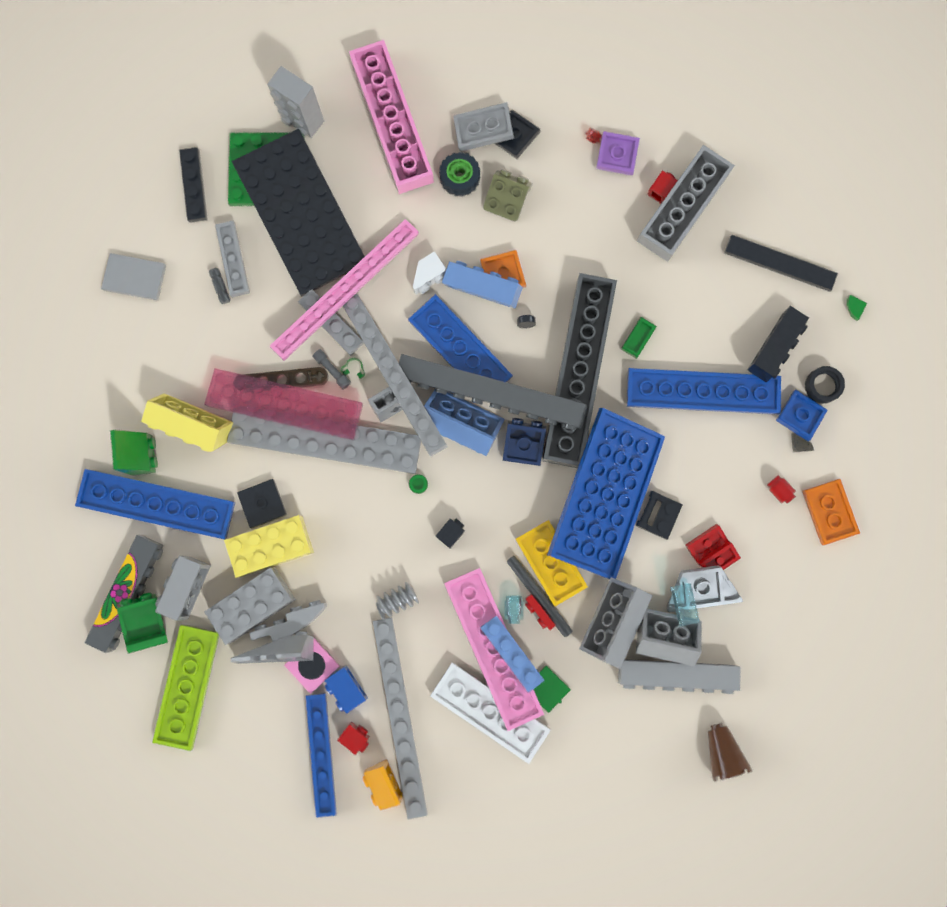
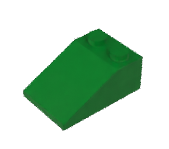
(133, 452)

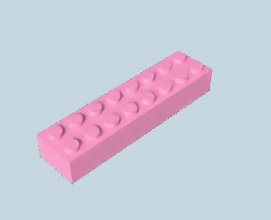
(391, 117)

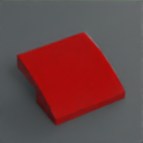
(713, 549)

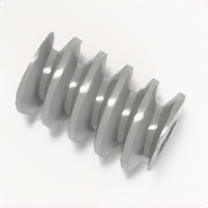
(396, 600)

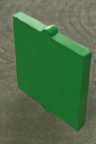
(551, 690)

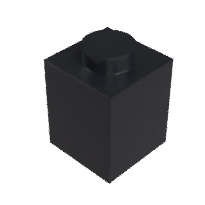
(451, 532)

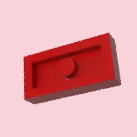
(544, 620)

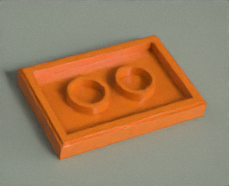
(831, 512)

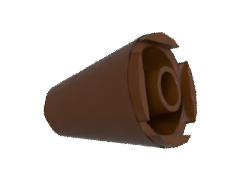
(725, 754)

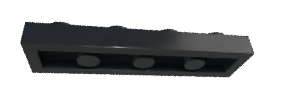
(193, 185)

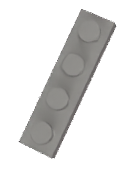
(232, 259)
(334, 326)

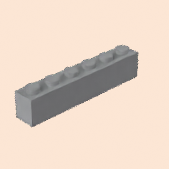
(678, 675)

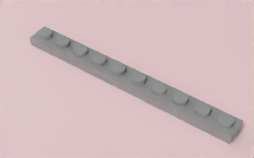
(394, 376)
(400, 718)

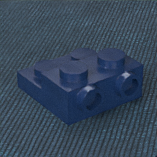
(524, 442)

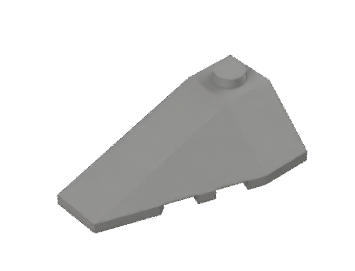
(287, 649)

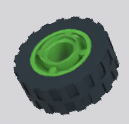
(456, 164)

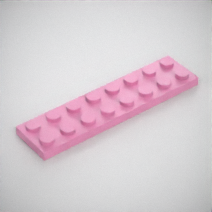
(474, 609)

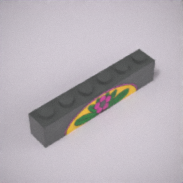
(128, 584)

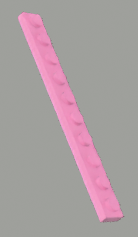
(344, 290)

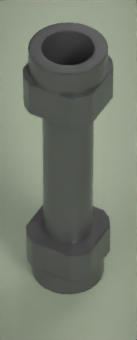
(322, 359)

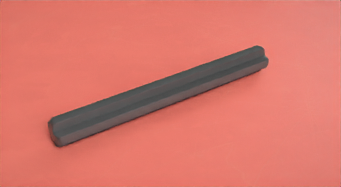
(540, 597)

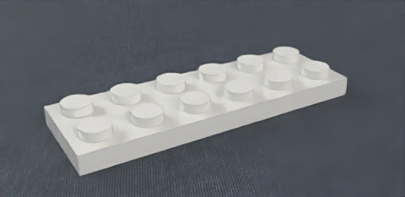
(475, 704)

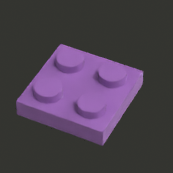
(618, 153)

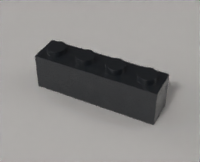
(778, 343)

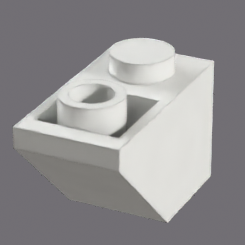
(429, 271)

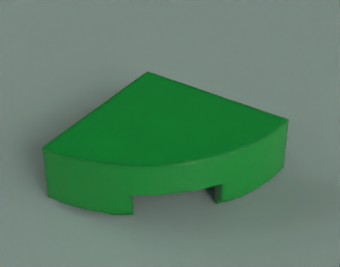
(855, 307)

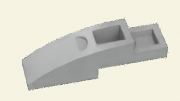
(296, 621)

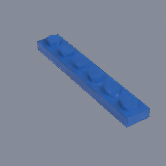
(321, 755)

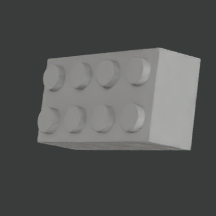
(296, 102)
(249, 605)
(615, 622)

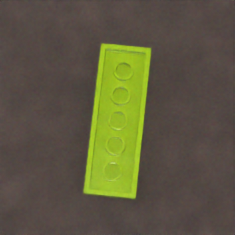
(186, 688)

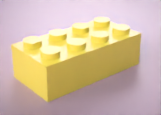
(186, 422)
(268, 546)

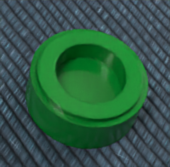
(418, 484)

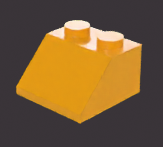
(383, 785)

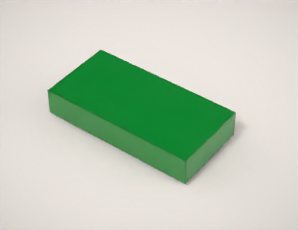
(638, 337)

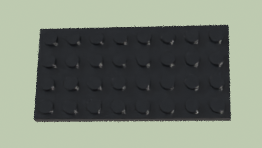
(299, 211)

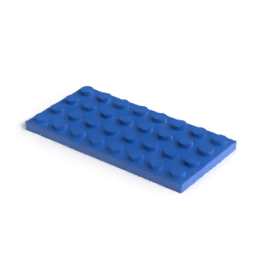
(606, 494)

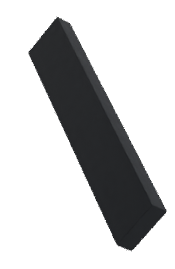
(781, 263)

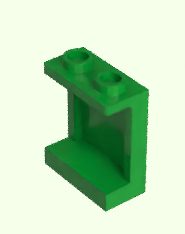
(140, 623)

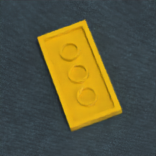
(556, 577)

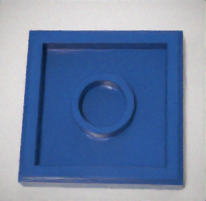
(801, 415)

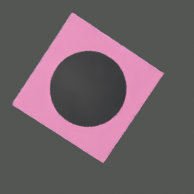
(313, 673)

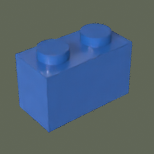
(345, 689)

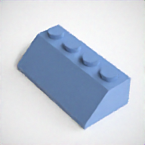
(464, 422)

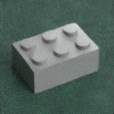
(182, 588)
(664, 638)

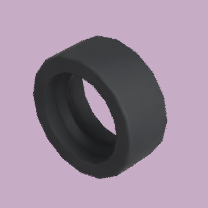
(834, 374)

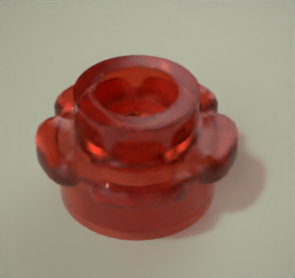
(593, 136)

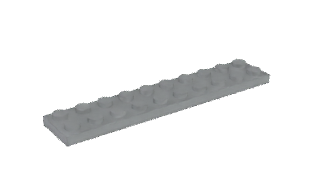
(370, 447)

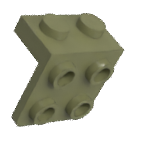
(506, 195)

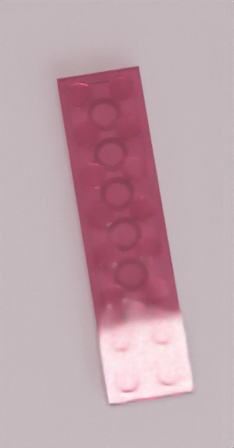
(284, 404)

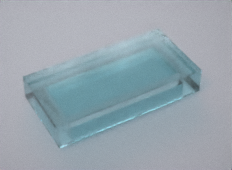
(685, 604)

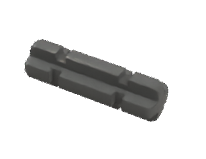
(219, 286)

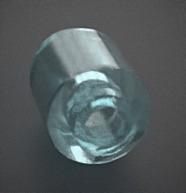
(513, 609)

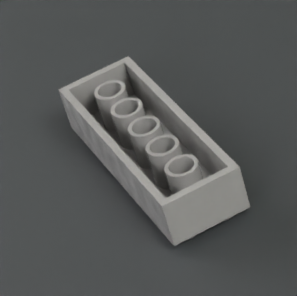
(685, 203)

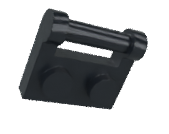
(664, 518)

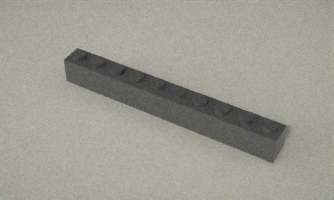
(493, 391)

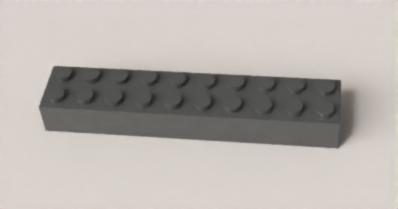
(581, 365)

